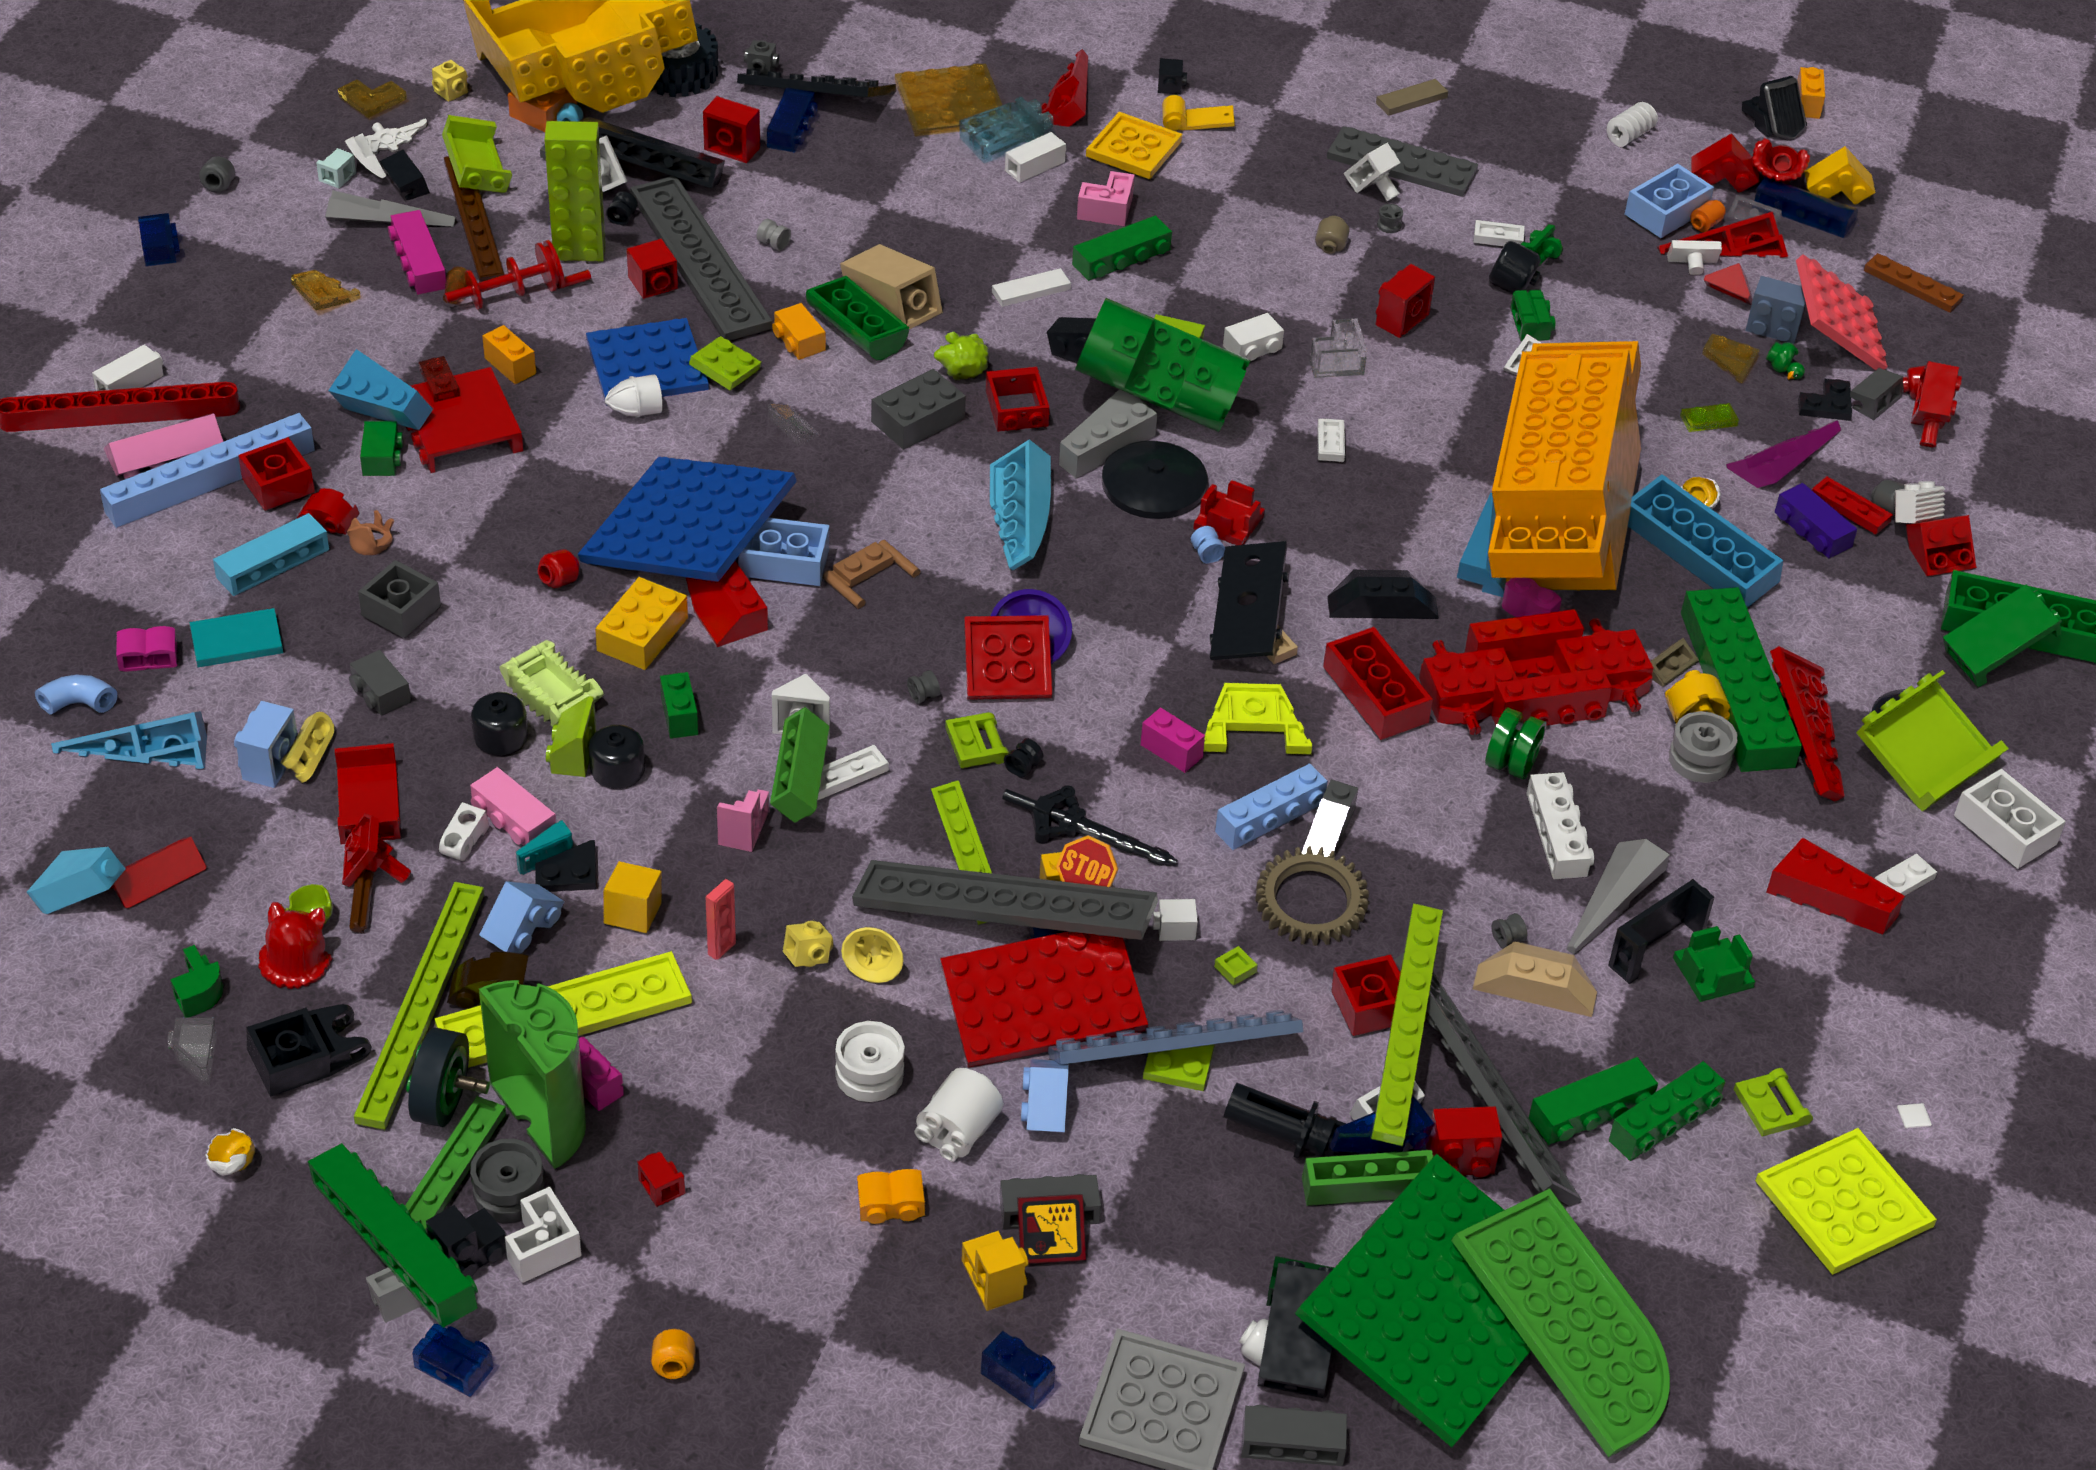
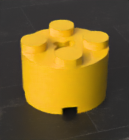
(1697, 693)

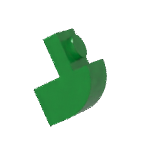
(199, 987)

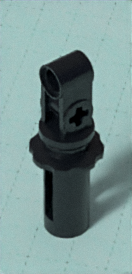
(1285, 1121)

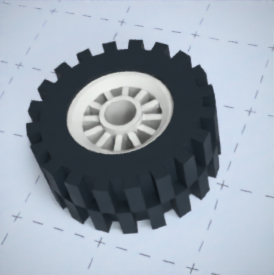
(689, 66)

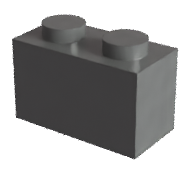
(379, 683)

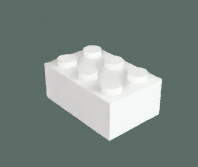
(2009, 818)

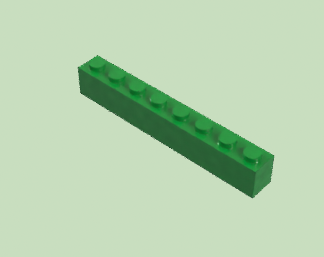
(394, 1235)

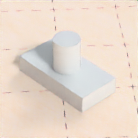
(1694, 253)

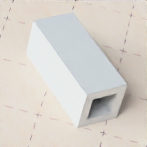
(1035, 157)
(130, 371)

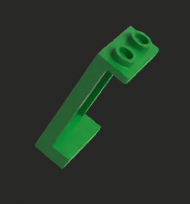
(2001, 633)

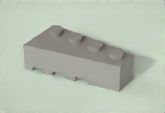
(1112, 426)

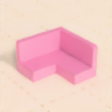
(1107, 203)
(742, 822)

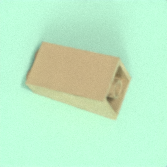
(897, 283)

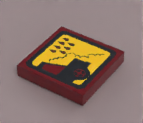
(1052, 1227)

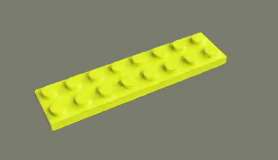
(597, 1000)

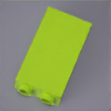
(474, 154)

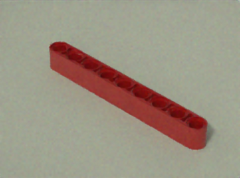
(118, 406)

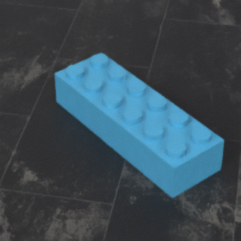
(1703, 540)

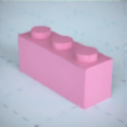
(511, 806)

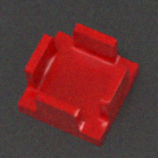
(1230, 514)

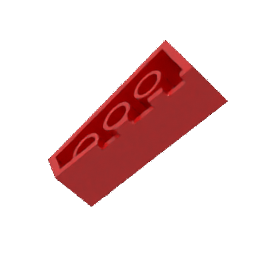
(1835, 887)

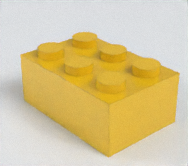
(641, 623)

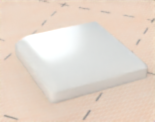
(1914, 1115)

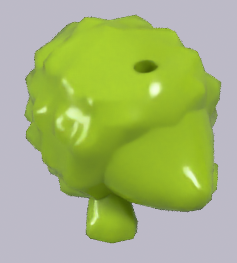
(963, 356)

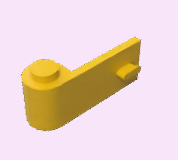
(1177, 117)

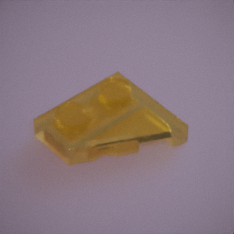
(321, 290)
(1731, 355)

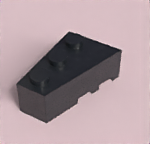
(1069, 337)

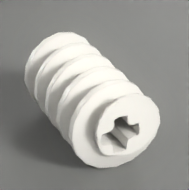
(1631, 124)

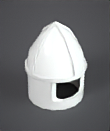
(636, 396)

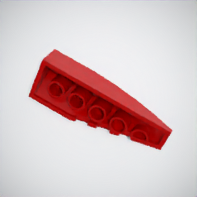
(728, 607)

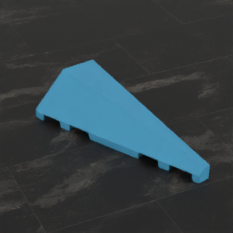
(1475, 561)
(168, 740)

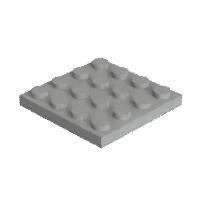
(1161, 1403)

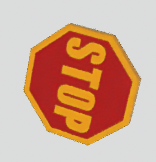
(1087, 862)

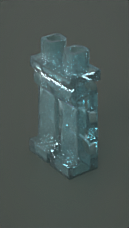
(1004, 127)

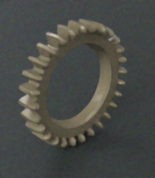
(1280, 869)

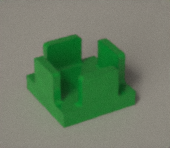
(1715, 965)

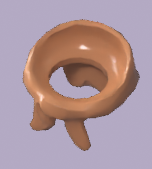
(362, 537)

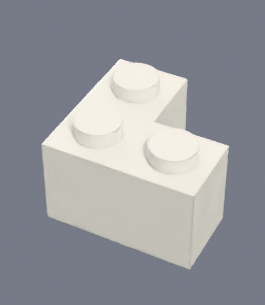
(547, 1237)

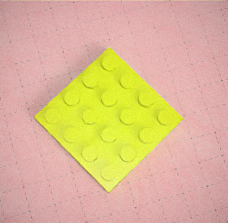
(1845, 1200)

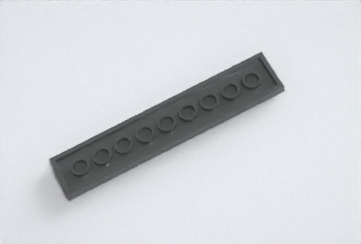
(701, 259)
(1006, 899)
(1491, 1087)

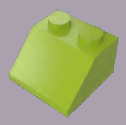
(571, 739)

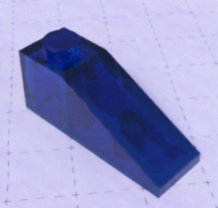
(1357, 1134)

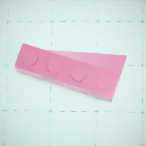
(162, 445)

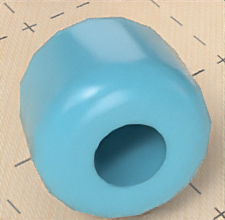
(570, 112)

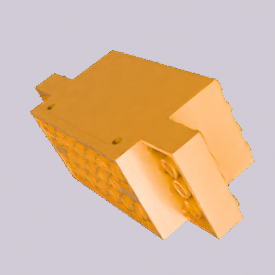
(1568, 466)

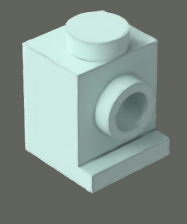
(336, 168)

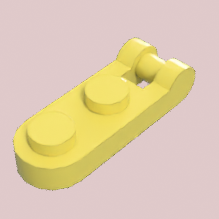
(309, 745)

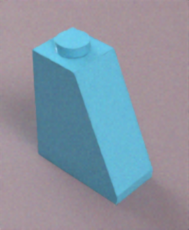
(75, 877)

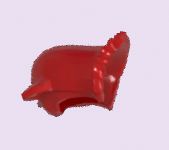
(1780, 161)
(294, 947)

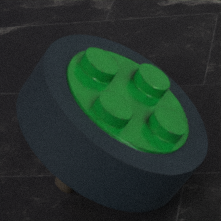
(440, 1077)

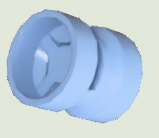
(1207, 544)

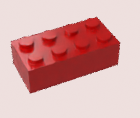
(1377, 683)

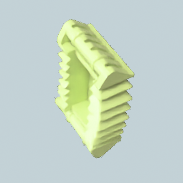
(546, 681)

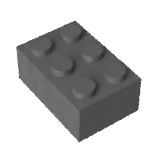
(918, 408)

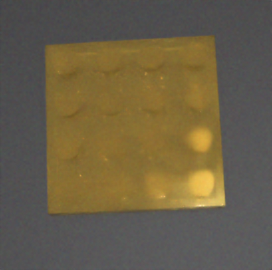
(944, 96)

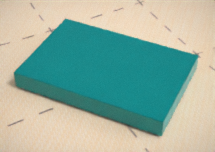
(236, 637)

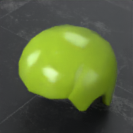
(311, 897)

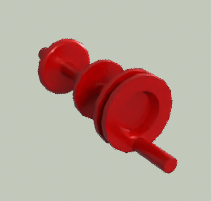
(548, 266)

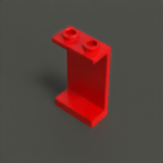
(368, 786)

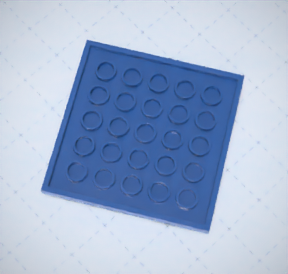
(687, 518)

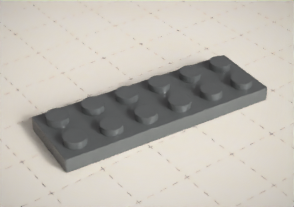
(1416, 163)

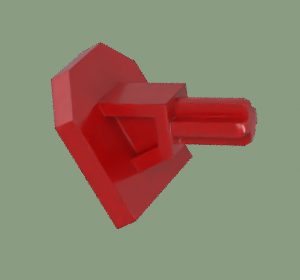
(369, 852)

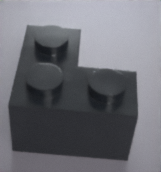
(468, 1240)

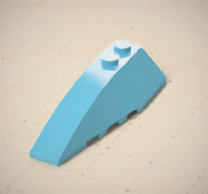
(1021, 500)

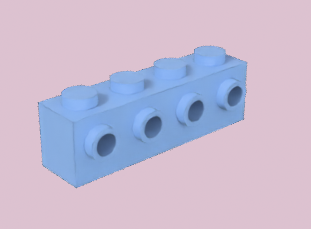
(1270, 806)

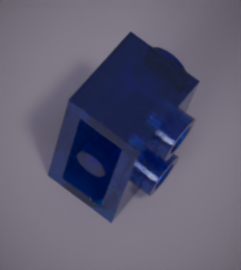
(1018, 1369)

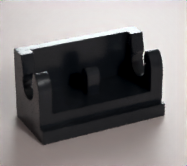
(405, 174)

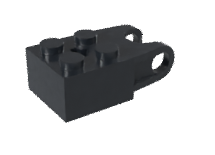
(303, 1047)

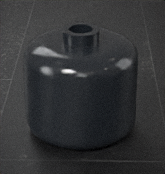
(1515, 268)
(499, 723)
(616, 756)

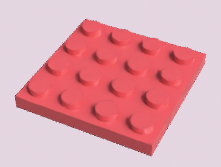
(1841, 313)

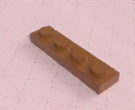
(1913, 282)

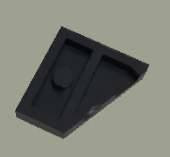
(569, 869)

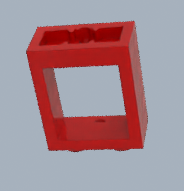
(1026, 381)

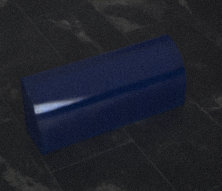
(1807, 207)

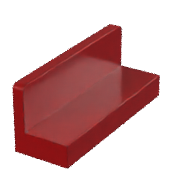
(158, 872)

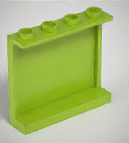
(1927, 742)

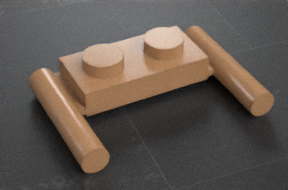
(864, 565)

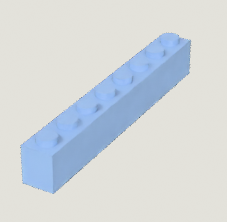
(196, 472)

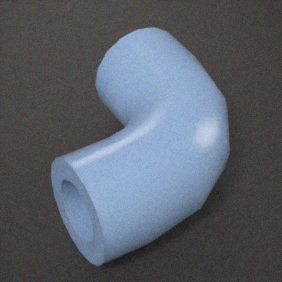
(74, 690)

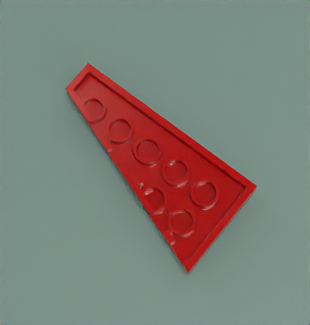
(1812, 717)

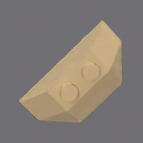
(1537, 978)

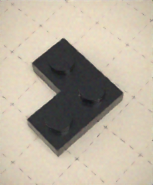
(1833, 404)

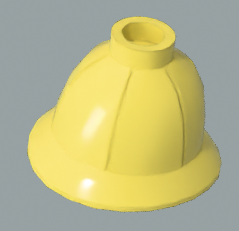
(872, 955)

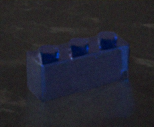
(791, 120)

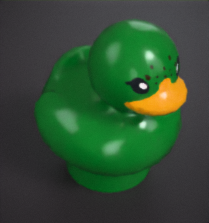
(1781, 358)

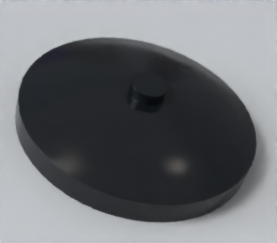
(1154, 479)

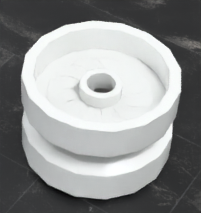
(869, 1061)

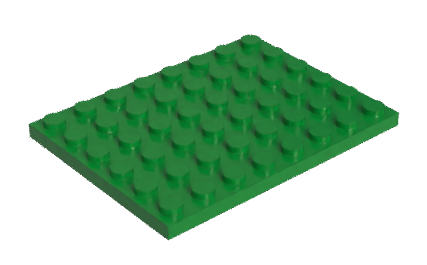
(1416, 1310)

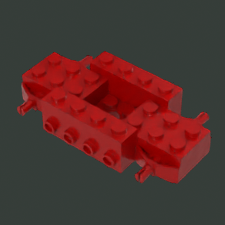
(1538, 669)

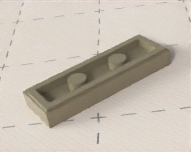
(1411, 97)

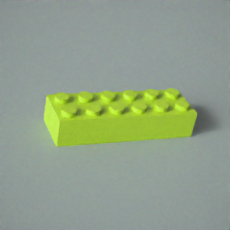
(575, 190)

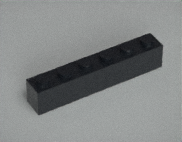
(661, 155)

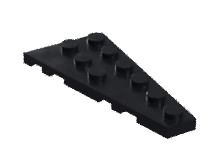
(822, 83)

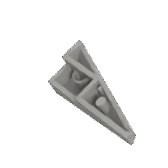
(356, 208)
(1625, 876)

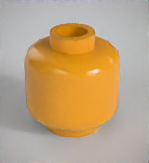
(673, 1353)

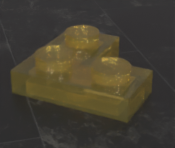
(370, 101)

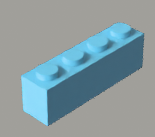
(271, 554)

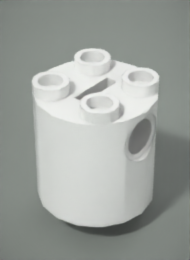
(959, 1113)

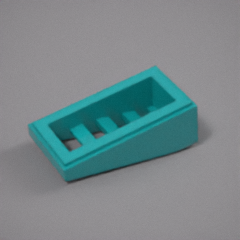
(547, 844)

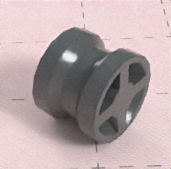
(1390, 218)
(923, 686)
(1509, 930)

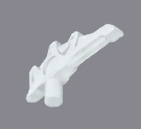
(392, 138)

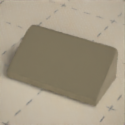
(1672, 662)

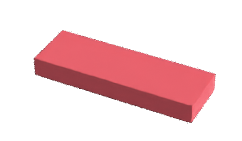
(720, 919)

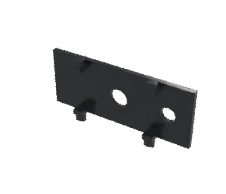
(1251, 628)

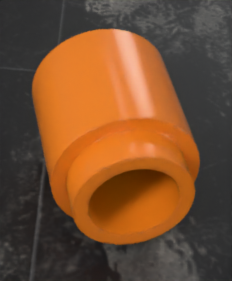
(1707, 215)

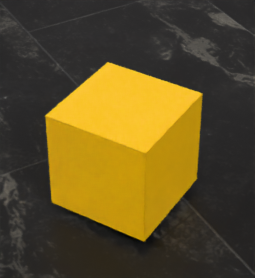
(632, 897)

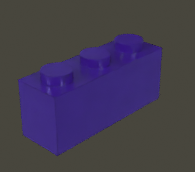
(1815, 520)

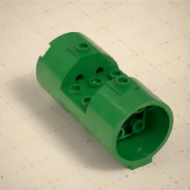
(1162, 365)

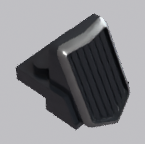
(1778, 108)

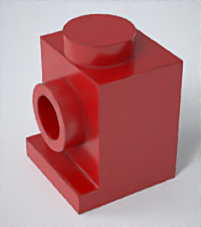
(660, 1178)

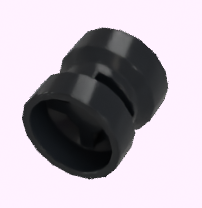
(621, 208)
(1022, 759)

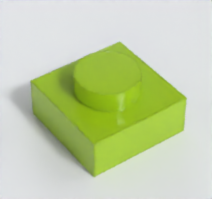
(1235, 965)

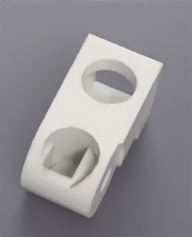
(463, 832)

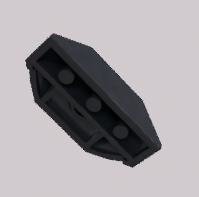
(1382, 595)

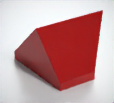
(1731, 282)

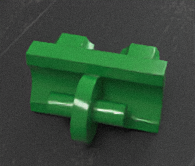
(1545, 243)

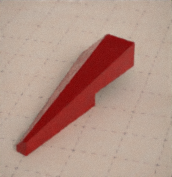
(1068, 95)
(1747, 237)

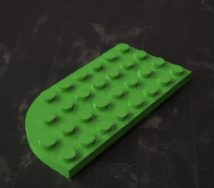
(1572, 1317)

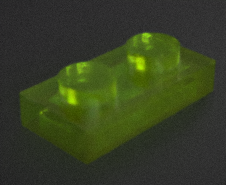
(1709, 417)

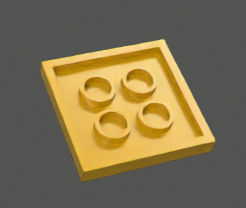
(1134, 145)

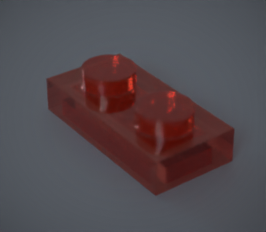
(439, 379)

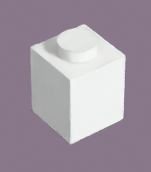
(1176, 919)

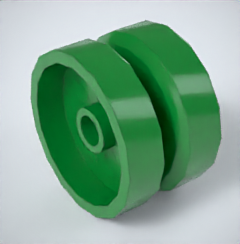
(1515, 743)

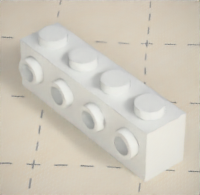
(1559, 825)

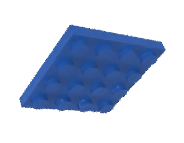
(647, 350)

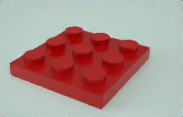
(1007, 657)

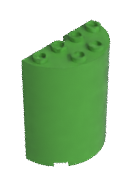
(536, 1063)

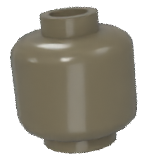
(1332, 234)

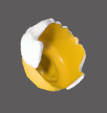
(1704, 490)
(230, 1152)

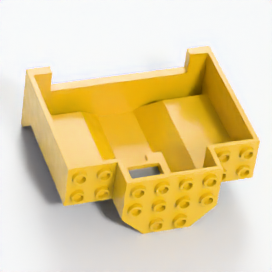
(594, 48)

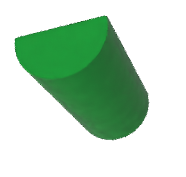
(859, 317)

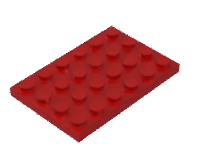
(1041, 990)

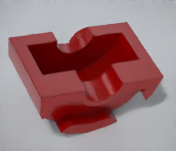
(330, 510)

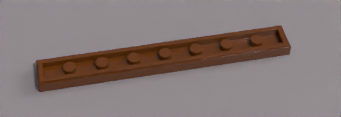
(476, 228)

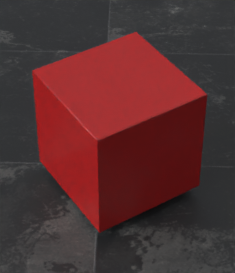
(652, 268)

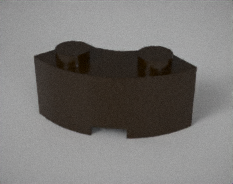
(479, 973)

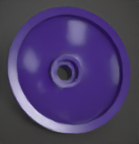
(1035, 603)

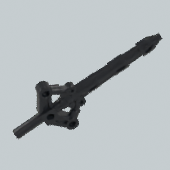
(1075, 821)

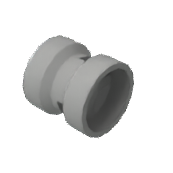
(775, 235)

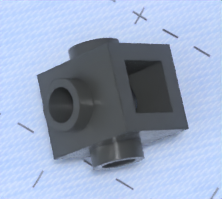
(761, 56)

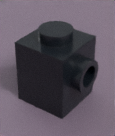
(1171, 76)

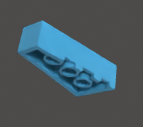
(378, 393)

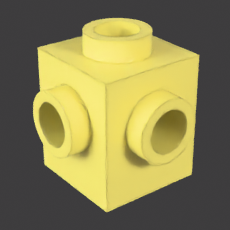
(449, 80)
(807, 944)

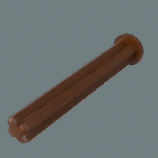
(361, 901)

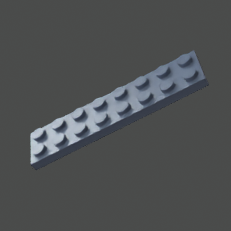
(1185, 1036)

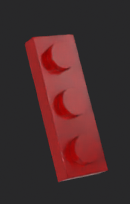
(1853, 505)

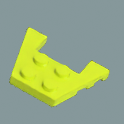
(1255, 709)

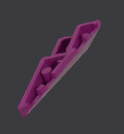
(1778, 460)

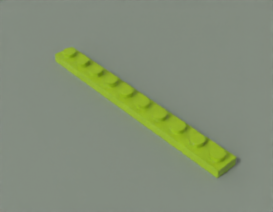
(418, 1006)
(1407, 1025)

